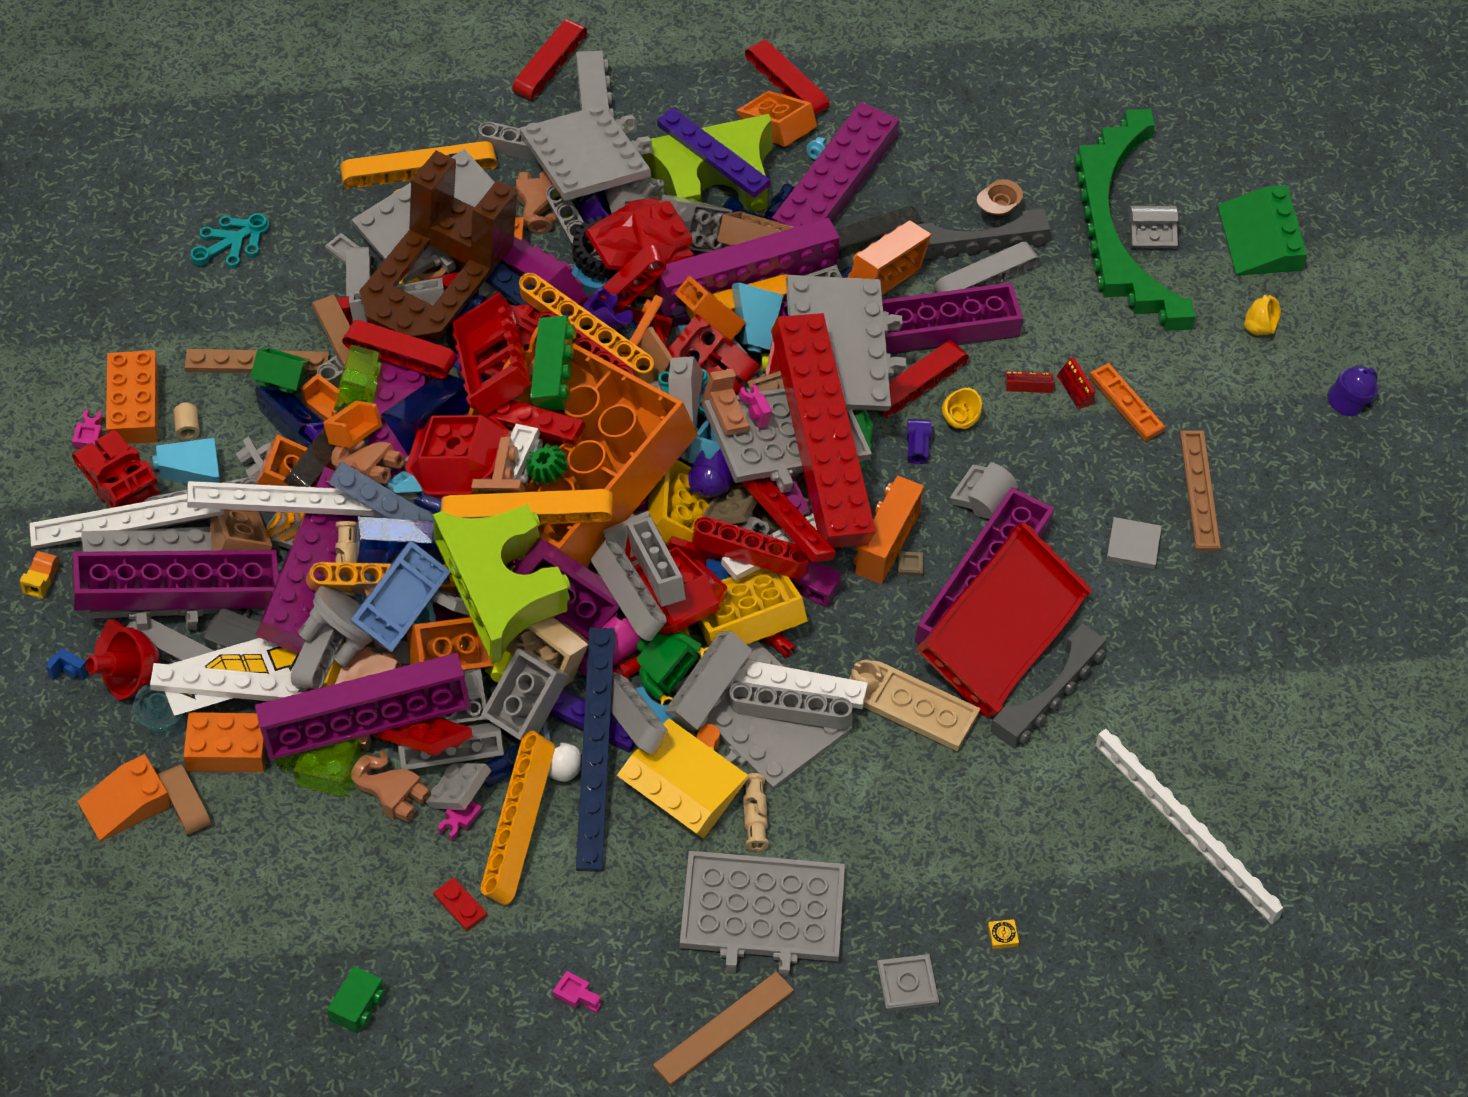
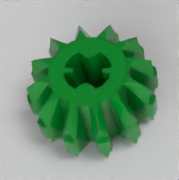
(546, 464)

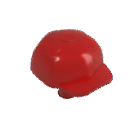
(123, 659)

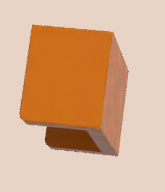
(320, 396)
(352, 424)

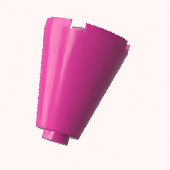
(625, 641)

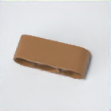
(184, 799)

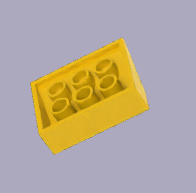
(675, 505)
(756, 608)
(685, 779)

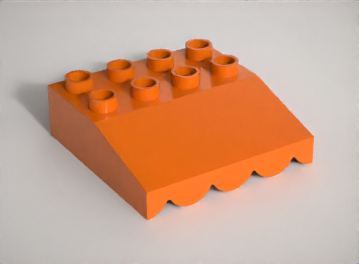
(625, 447)

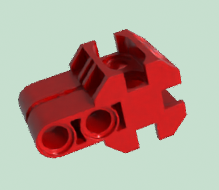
(723, 349)
(116, 471)

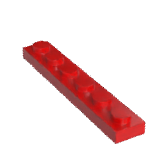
(790, 519)

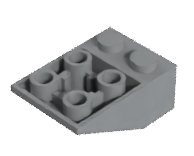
(701, 221)

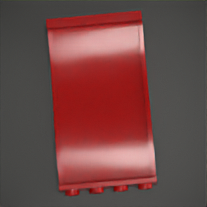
(1004, 620)

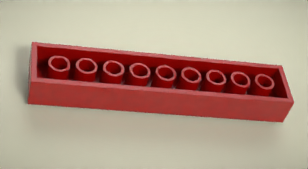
(823, 430)

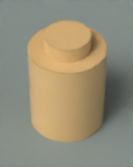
(186, 421)

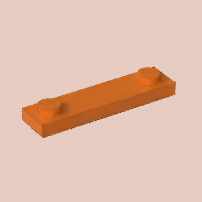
(649, 310)
(1127, 402)

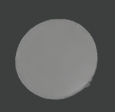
(336, 610)

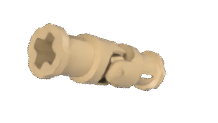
(346, 548)
(755, 813)

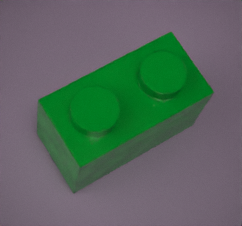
(356, 999)

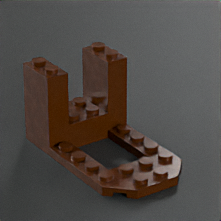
(439, 220)

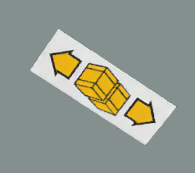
(250, 656)

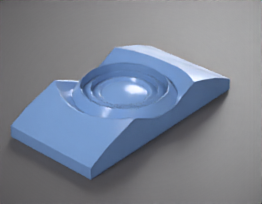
(400, 596)

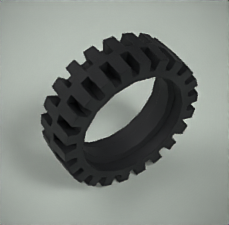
(583, 259)

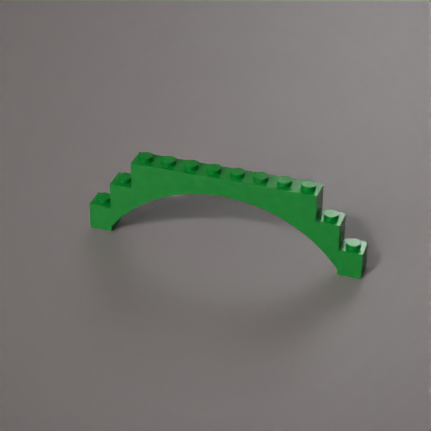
(1116, 268)

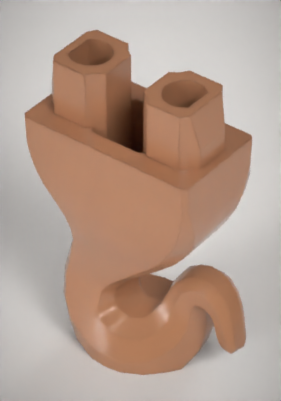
(533, 197)
(373, 460)
(392, 788)

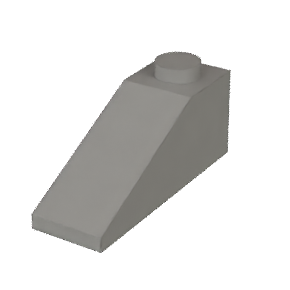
(685, 383)

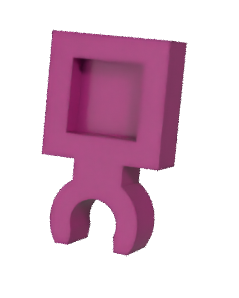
(87, 431)
(459, 818)

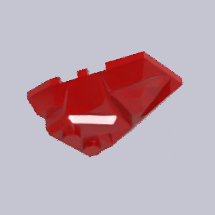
(637, 226)

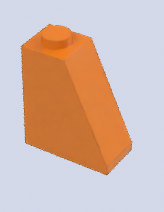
(710, 308)

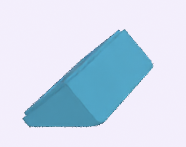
(403, 483)

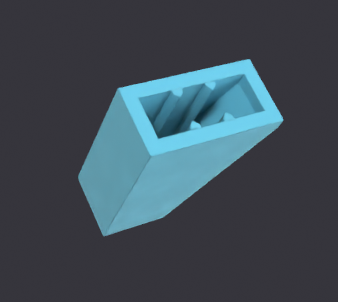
(759, 311)
(188, 461)

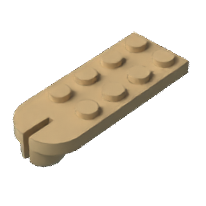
(915, 703)

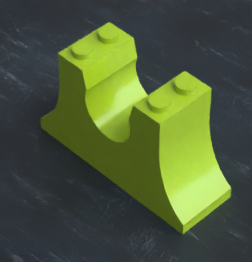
(689, 175)
(494, 596)

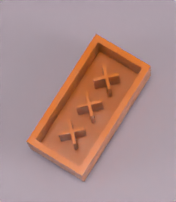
(893, 256)
(133, 396)
(892, 525)

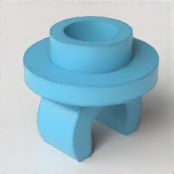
(816, 147)

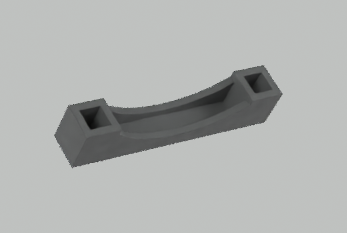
(1029, 228)
(1015, 722)

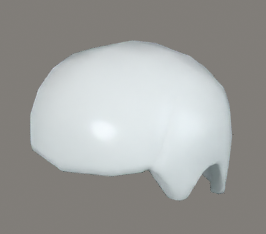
(565, 763)

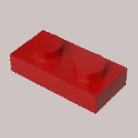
(460, 904)

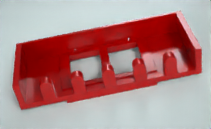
(476, 333)

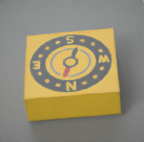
(1003, 934)

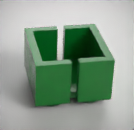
(279, 369)

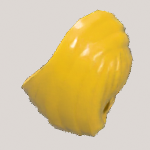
(1263, 316)
(962, 408)

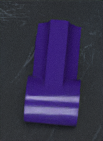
(918, 440)

